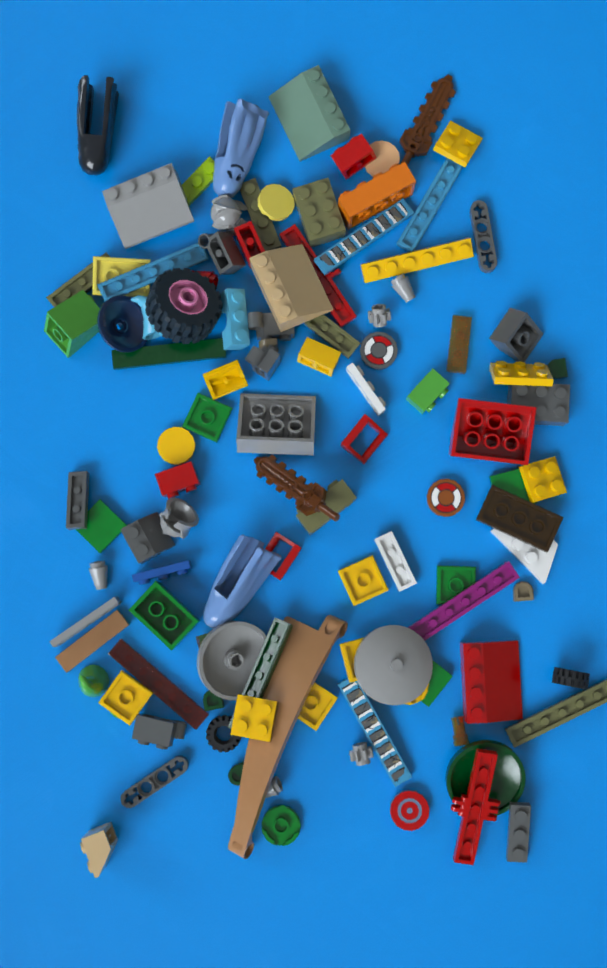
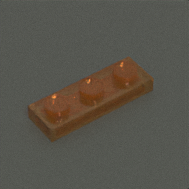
(458, 344)

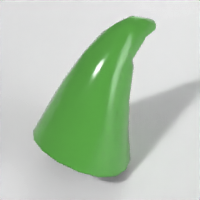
(93, 681)

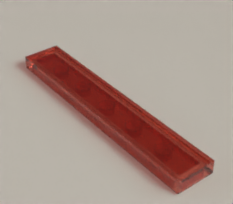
(158, 683)

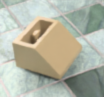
(98, 847)

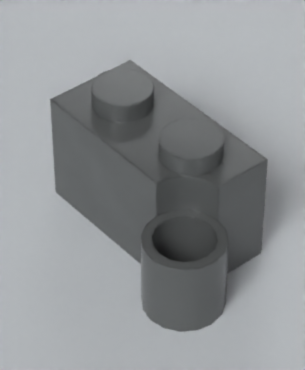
(223, 251)
(267, 327)
(264, 361)
(158, 730)

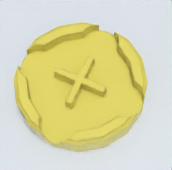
(276, 202)

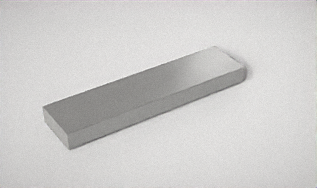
(85, 622)

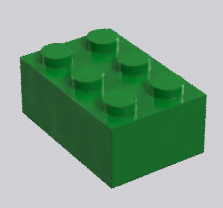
(164, 615)

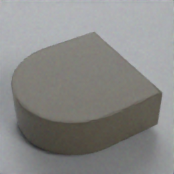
(266, 342)
(522, 592)

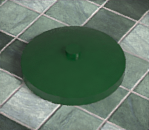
(508, 776)

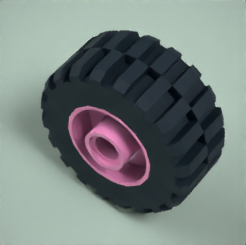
(183, 305)

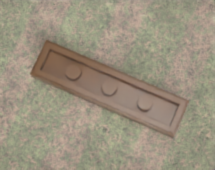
(92, 641)

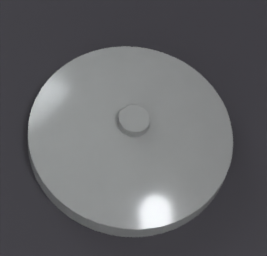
(229, 657)
(393, 665)

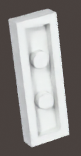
(366, 389)
(395, 561)

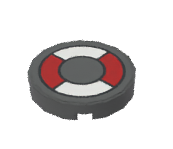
(378, 350)

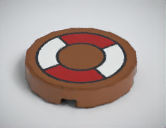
(445, 497)

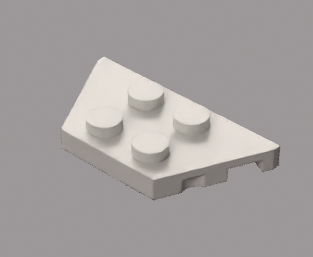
(533, 559)

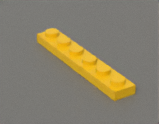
(417, 260)

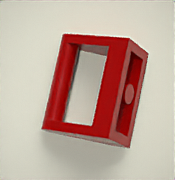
(346, 444)
(290, 557)

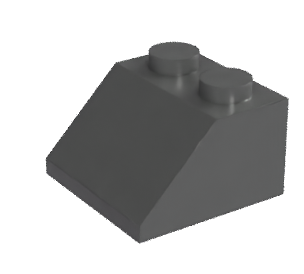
(516, 335)
(147, 538)

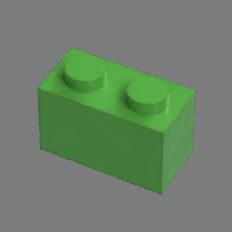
(427, 391)

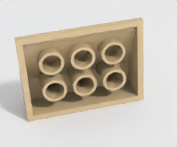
(290, 286)

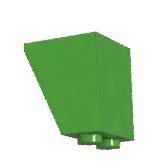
(72, 323)

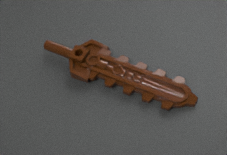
(417, 140)
(308, 497)

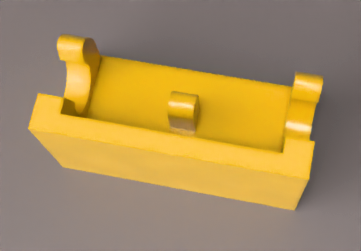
(318, 356)
(225, 379)

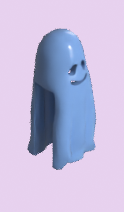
(237, 145)
(238, 580)

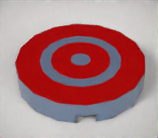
(409, 810)

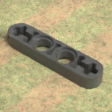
(483, 236)
(153, 779)

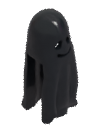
(95, 149)

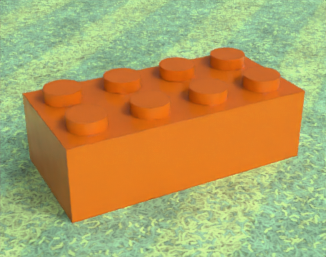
(376, 195)

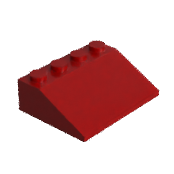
(492, 431)
(491, 681)

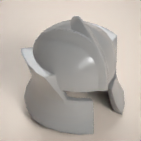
(226, 213)
(178, 518)

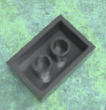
(551, 402)

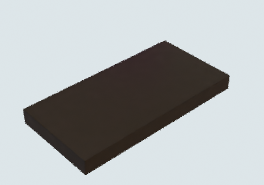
(519, 518)

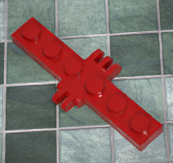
(341, 309)
(475, 806)

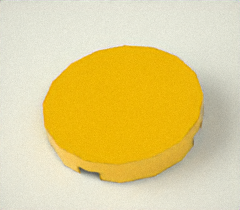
(176, 445)

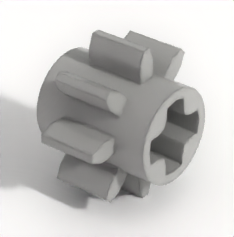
(379, 315)
(361, 753)

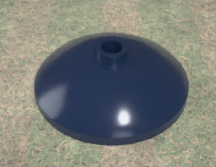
(129, 317)

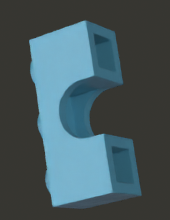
(236, 331)

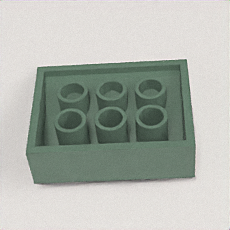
(310, 114)

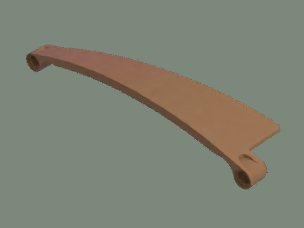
(290, 686)

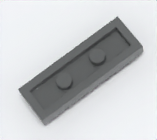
(77, 500)
(518, 832)

